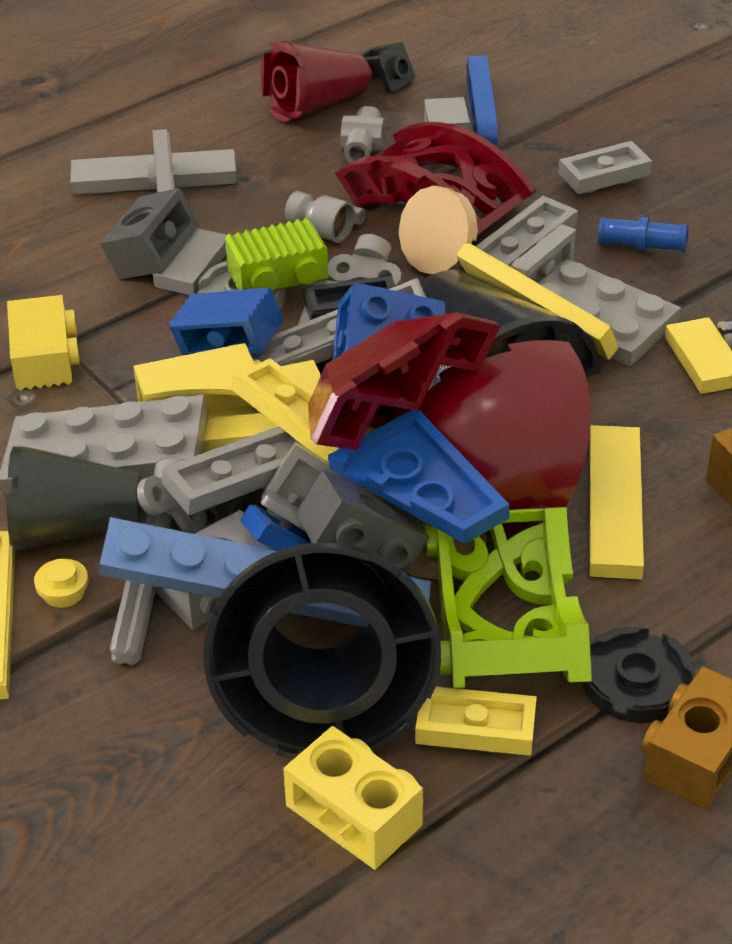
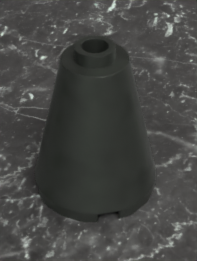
(65, 497)

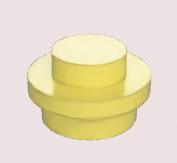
(61, 582)

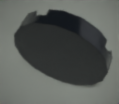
(636, 673)

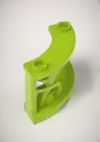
(495, 650)

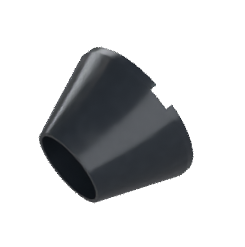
(298, 692)

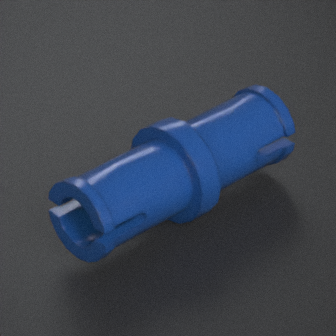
(643, 234)

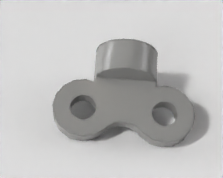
(367, 262)
(165, 502)

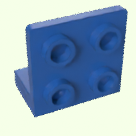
(371, 308)

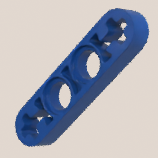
(481, 98)

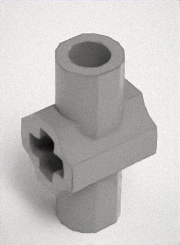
(362, 134)

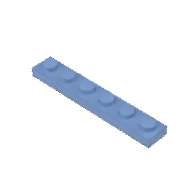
(196, 564)

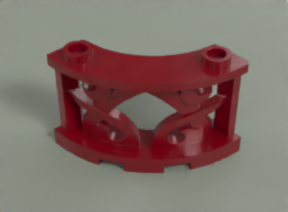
(397, 173)

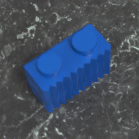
(226, 320)

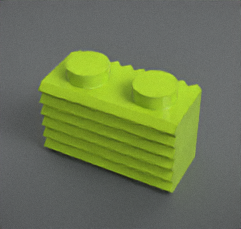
(277, 256)

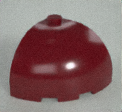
(518, 422)

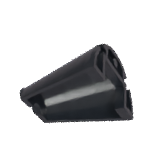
(518, 318)

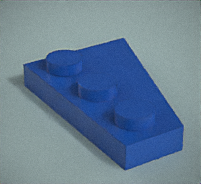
(423, 475)

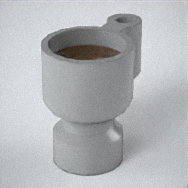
(330, 216)

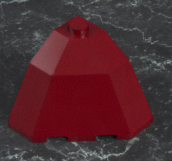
(392, 373)

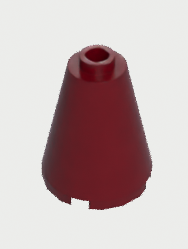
(310, 78)

